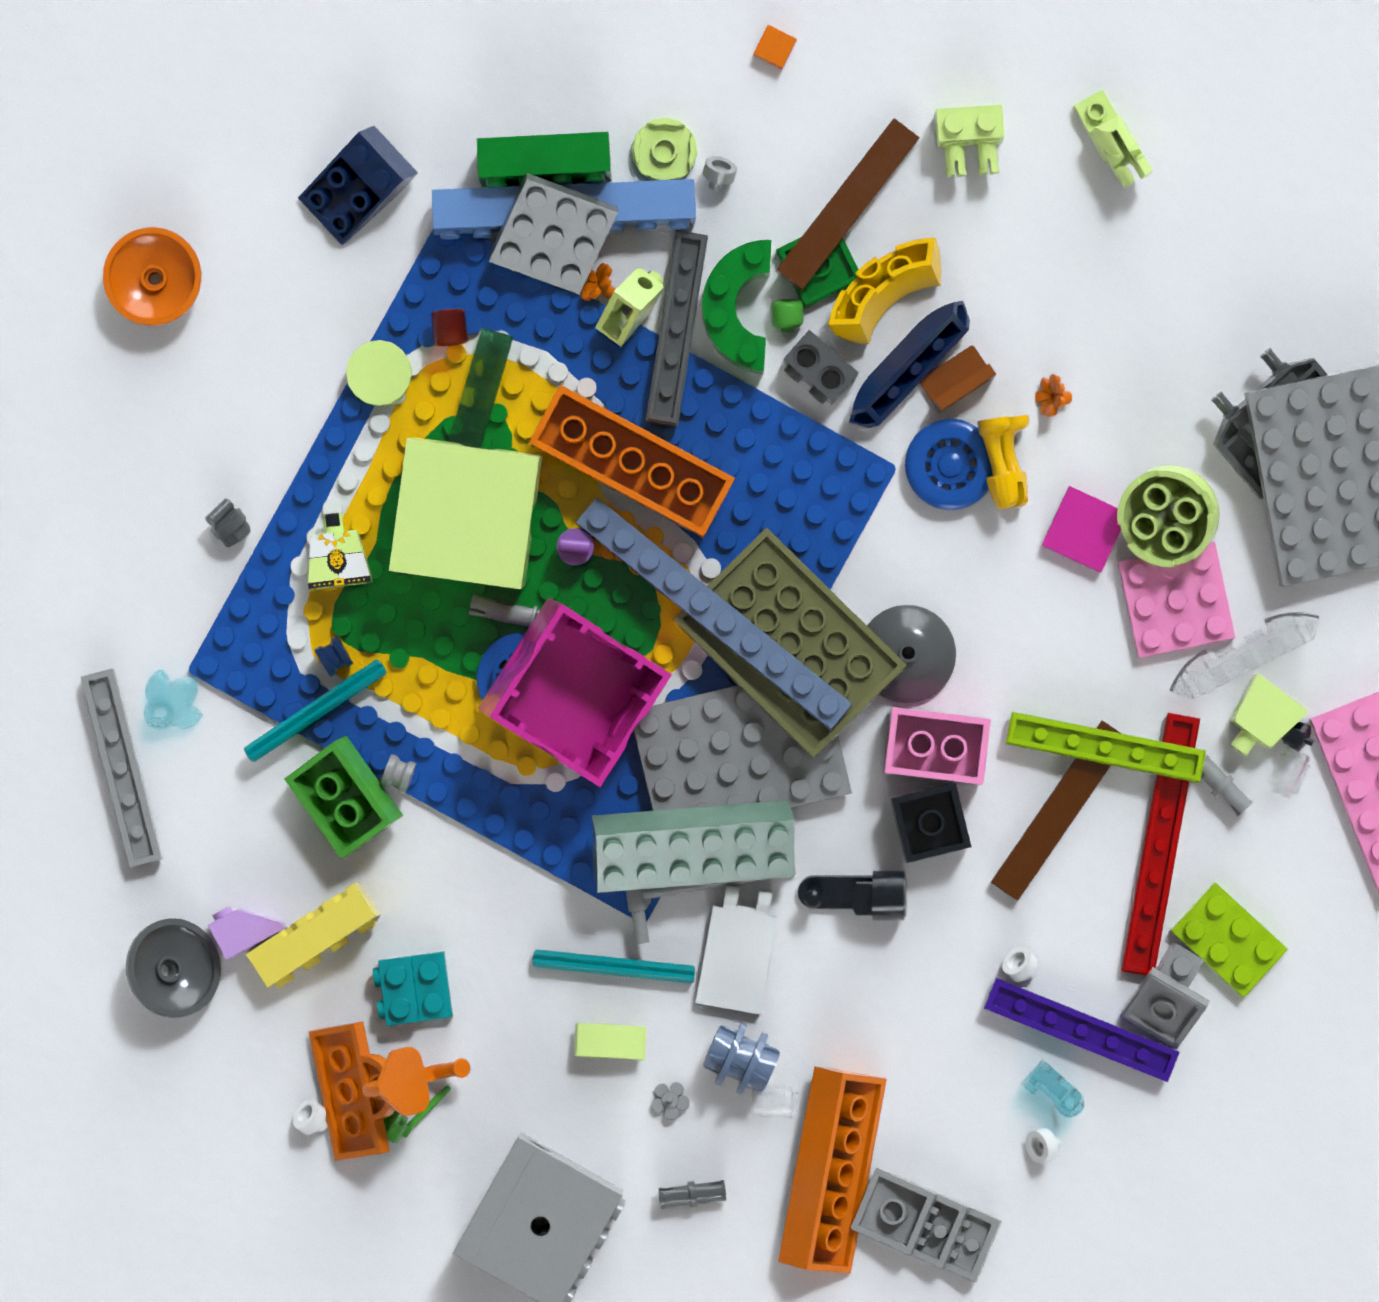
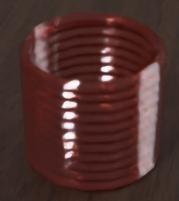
(449, 327)

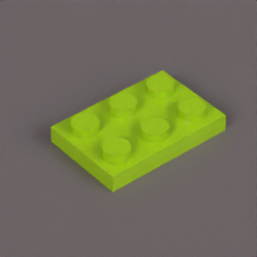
(1229, 939)

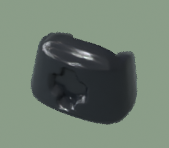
(1298, 736)

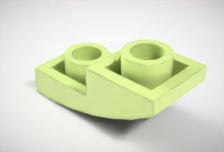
(610, 1041)

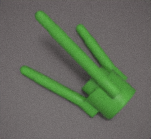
(396, 1124)

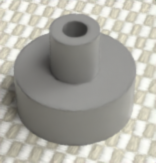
(719, 172)

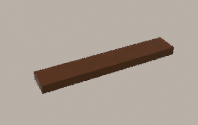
(847, 204)
(1050, 824)

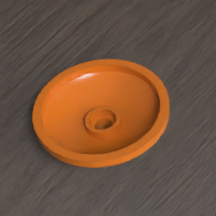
(133, 263)

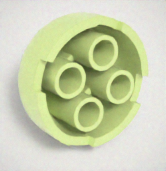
(1165, 531)

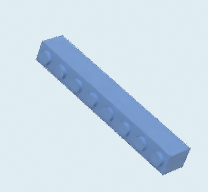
(638, 203)

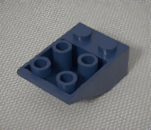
(357, 184)

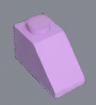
(242, 929)

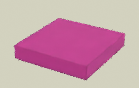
(1083, 529)

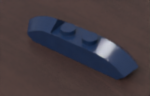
(909, 364)

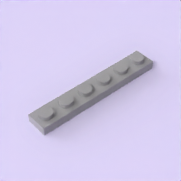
(121, 768)

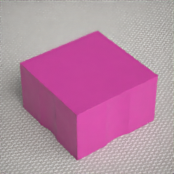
(574, 691)

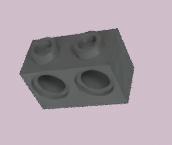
(825, 361)

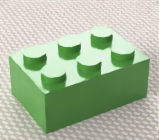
(343, 797)

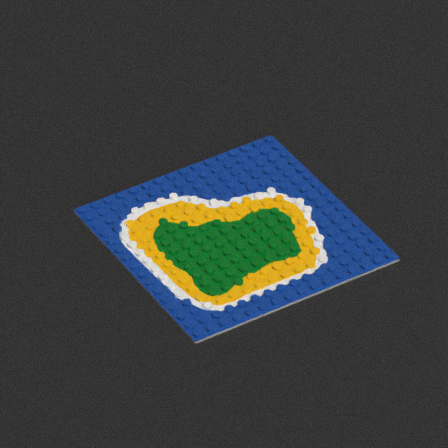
(788, 477)

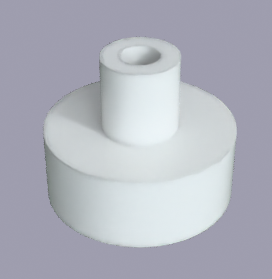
(1020, 964)
(310, 1117)
(1042, 1145)

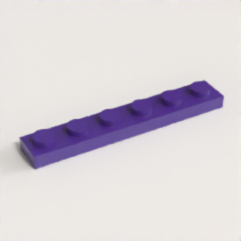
(1081, 1029)

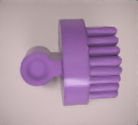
(575, 546)

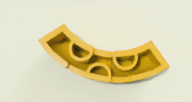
(882, 284)

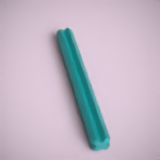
(315, 710)
(613, 966)

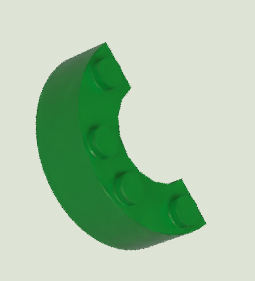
(719, 298)

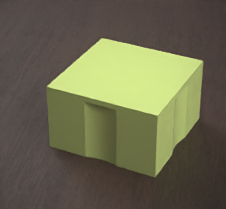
(465, 513)

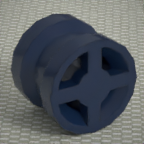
(333, 656)

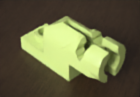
(1112, 138)

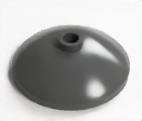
(932, 647)
(191, 964)

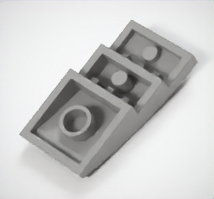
(926, 1224)

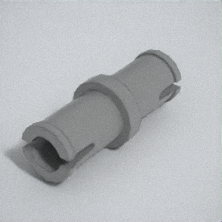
(1224, 787)

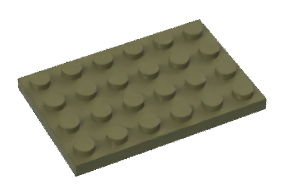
(808, 622)

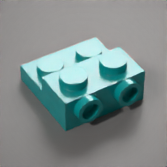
(413, 988)

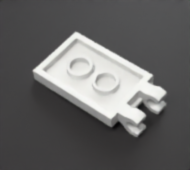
(737, 954)

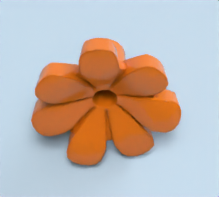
(598, 283)
(1052, 396)

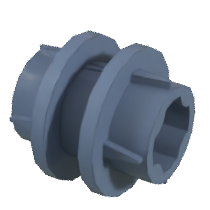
(741, 1058)

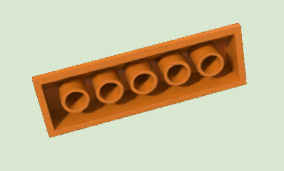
(832, 1170)

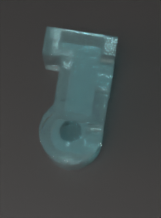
(1065, 1097)

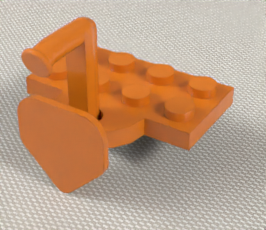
(366, 1087)

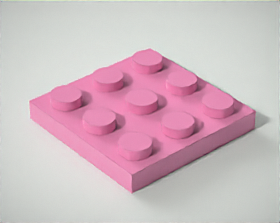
(1176, 604)

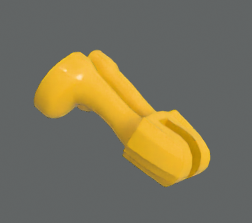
(1008, 483)

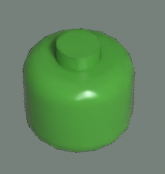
(787, 314)

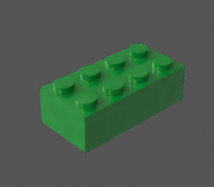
(550, 157)

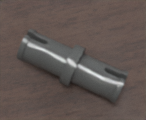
(692, 1194)

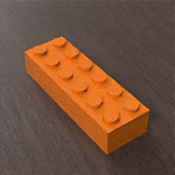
(631, 461)

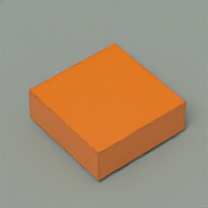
(774, 47)

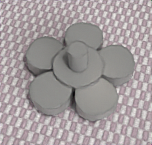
(670, 1100)

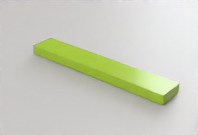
(1105, 747)

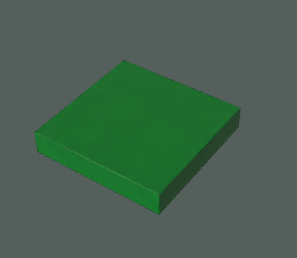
(832, 276)

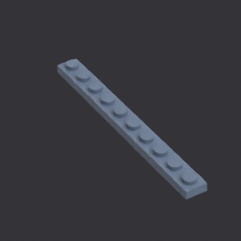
(714, 614)

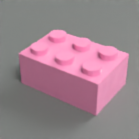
(936, 746)

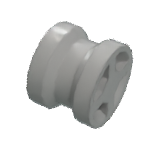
(398, 773)

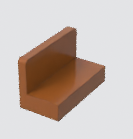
(957, 378)

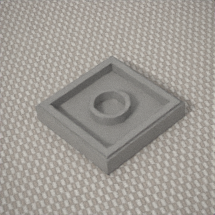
(1164, 1008)

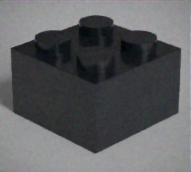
(930, 822)

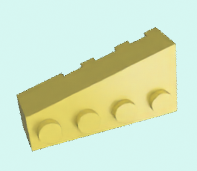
(313, 935)

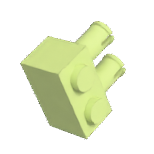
(969, 126)

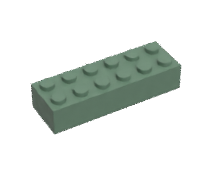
(693, 846)

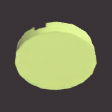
(664, 150)
(379, 373)

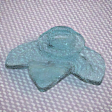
(175, 698)

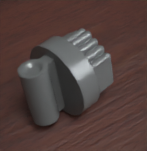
(228, 523)

